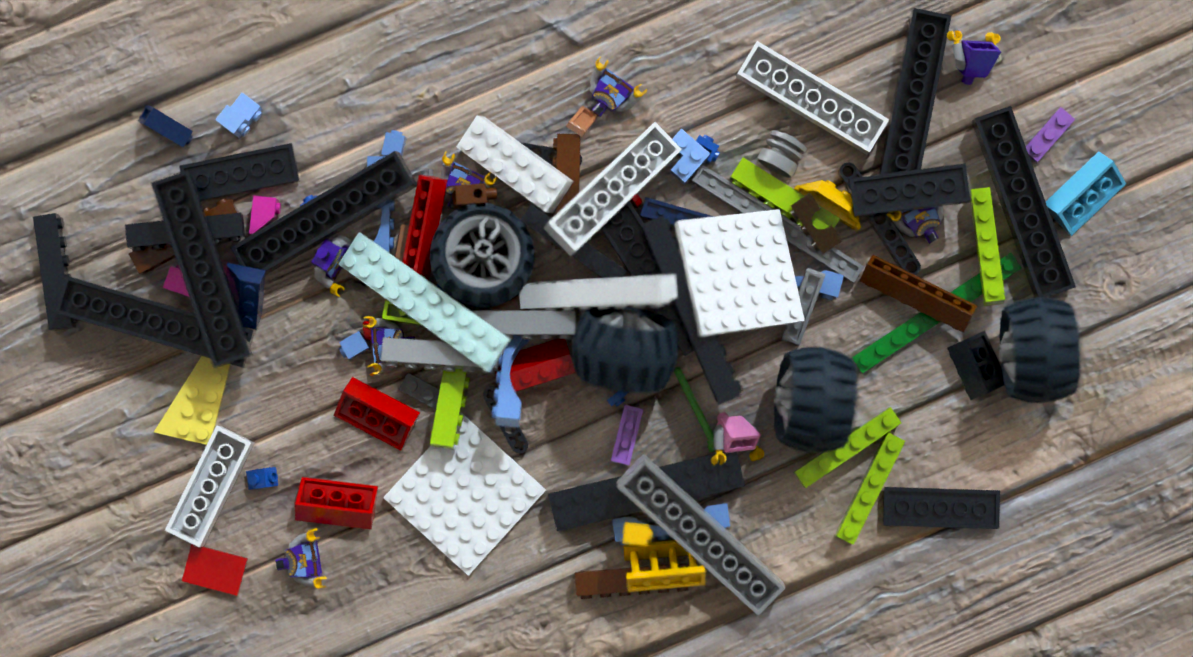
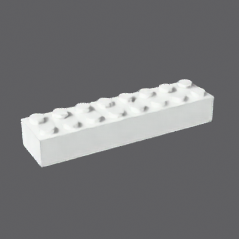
(812, 98)
(612, 189)
(599, 292)

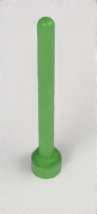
(696, 408)

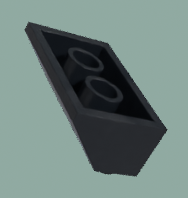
(977, 365)

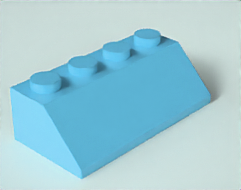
(1085, 193)

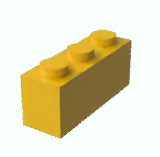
(636, 533)

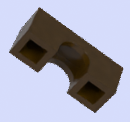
(823, 238)

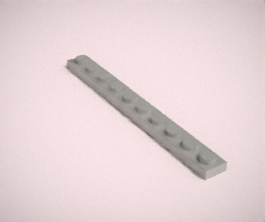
(794, 235)

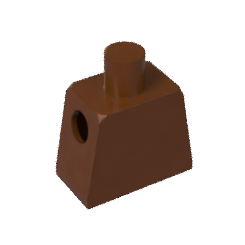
(463, 194)

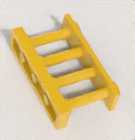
(657, 578)

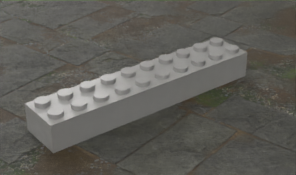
(700, 534)

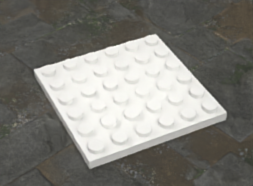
(739, 272)
(465, 496)

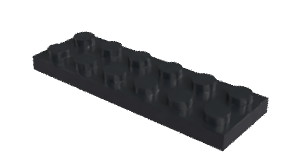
(244, 171)
(910, 190)
(941, 507)

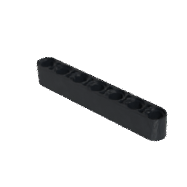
(888, 225)

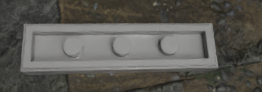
(808, 295)

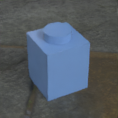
(393, 142)
(353, 345)

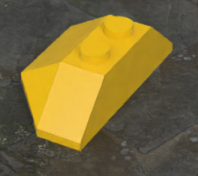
(833, 200)

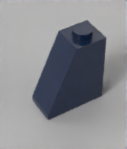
(165, 126)

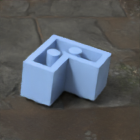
(240, 115)
(691, 155)

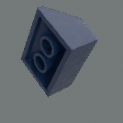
(248, 292)

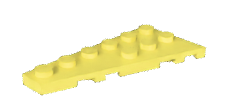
(197, 404)

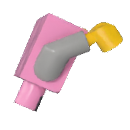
(735, 435)

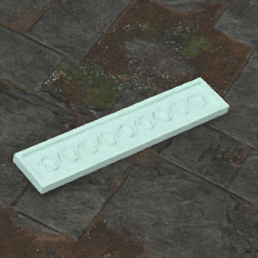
(424, 302)

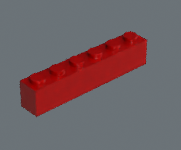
(424, 223)

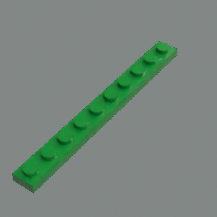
(922, 322)

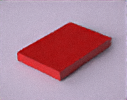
(214, 569)

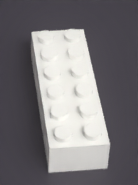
(514, 164)
(209, 486)

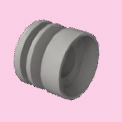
(781, 155)

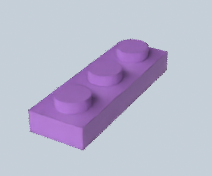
(1049, 134)
(627, 435)

